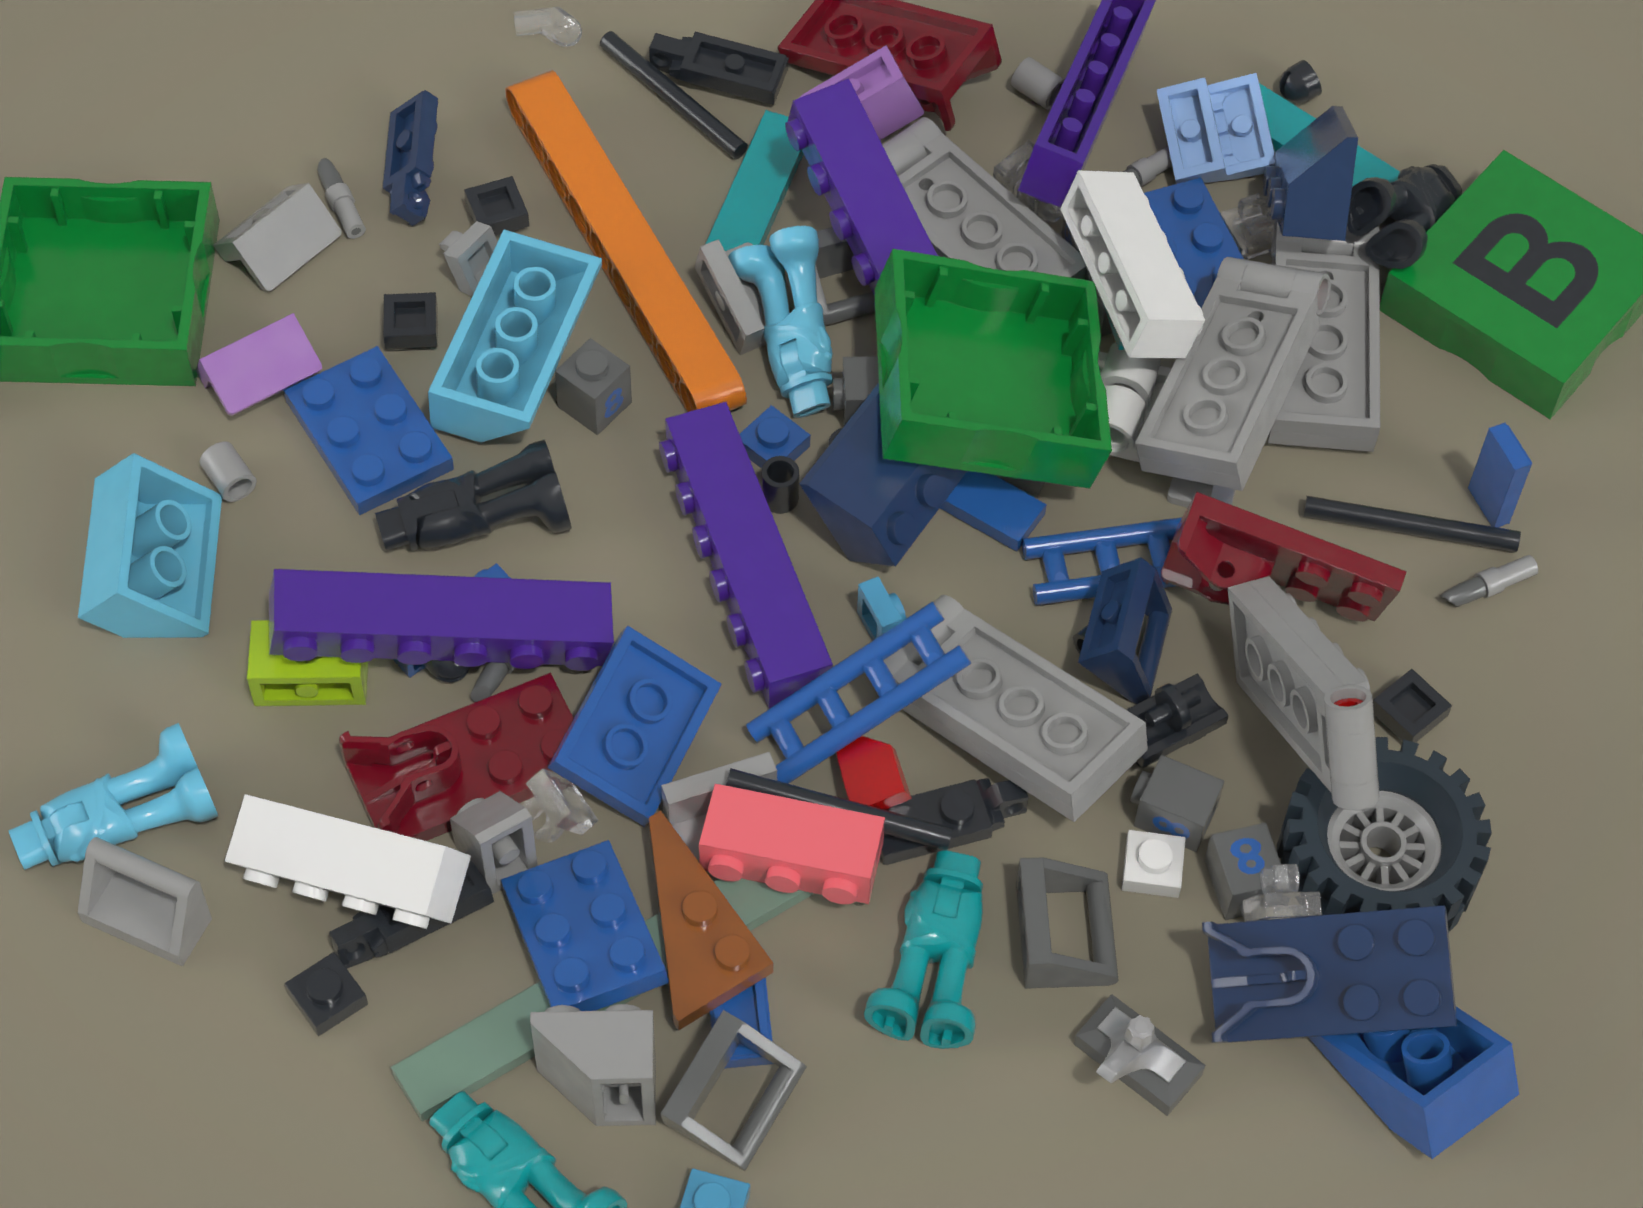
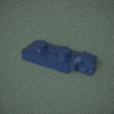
(411, 156)

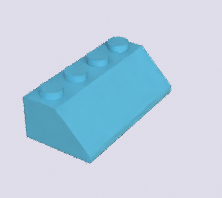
(510, 338)

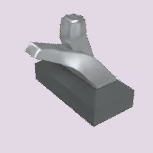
(1138, 1055)

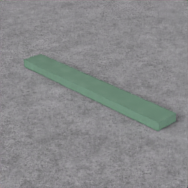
(503, 1035)

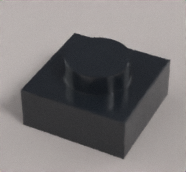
(497, 205)
(410, 320)
(1411, 707)
(326, 993)

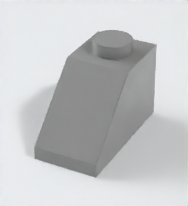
(496, 836)

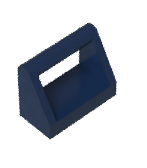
(1115, 626)

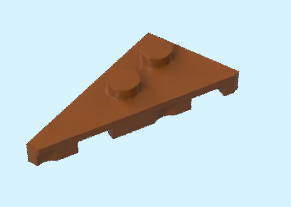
(705, 940)

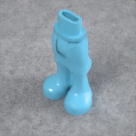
(796, 340)
(96, 808)

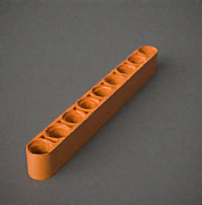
(625, 242)

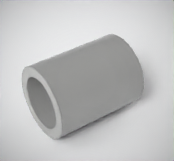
(1037, 82)
(228, 471)

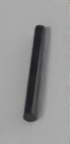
(673, 95)
(1412, 524)
(895, 823)

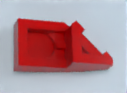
(873, 773)

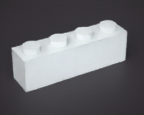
(1132, 265)
(347, 859)

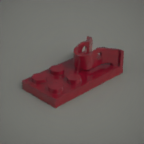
(929, 45)
(1236, 546)
(434, 769)

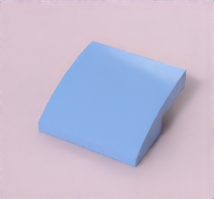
(1216, 129)

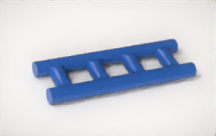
(1104, 543)
(891, 698)

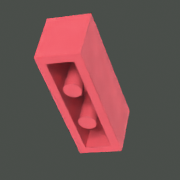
(791, 844)

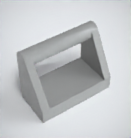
(141, 902)

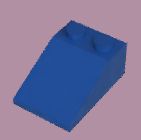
(1428, 1081)

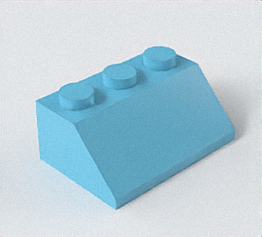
(150, 552)

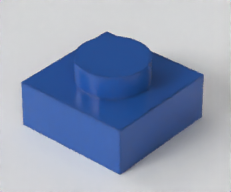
(773, 436)

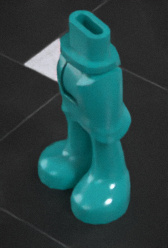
(943, 928)
(503, 1159)

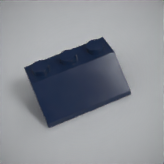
(1314, 179)
(870, 501)

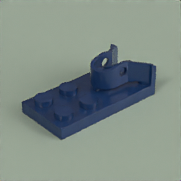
(1331, 975)

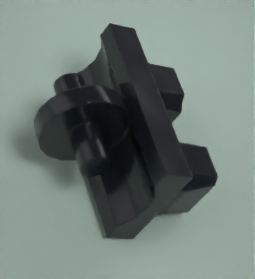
(1177, 717)

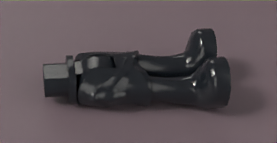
(1413, 201)
(453, 508)

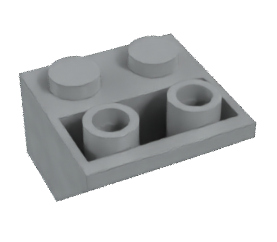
(600, 1061)

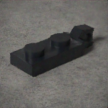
(721, 65)
(968, 807)
(379, 934)

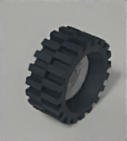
(1431, 860)

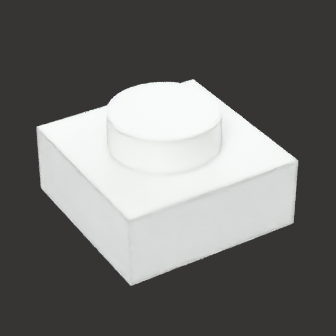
(1153, 863)

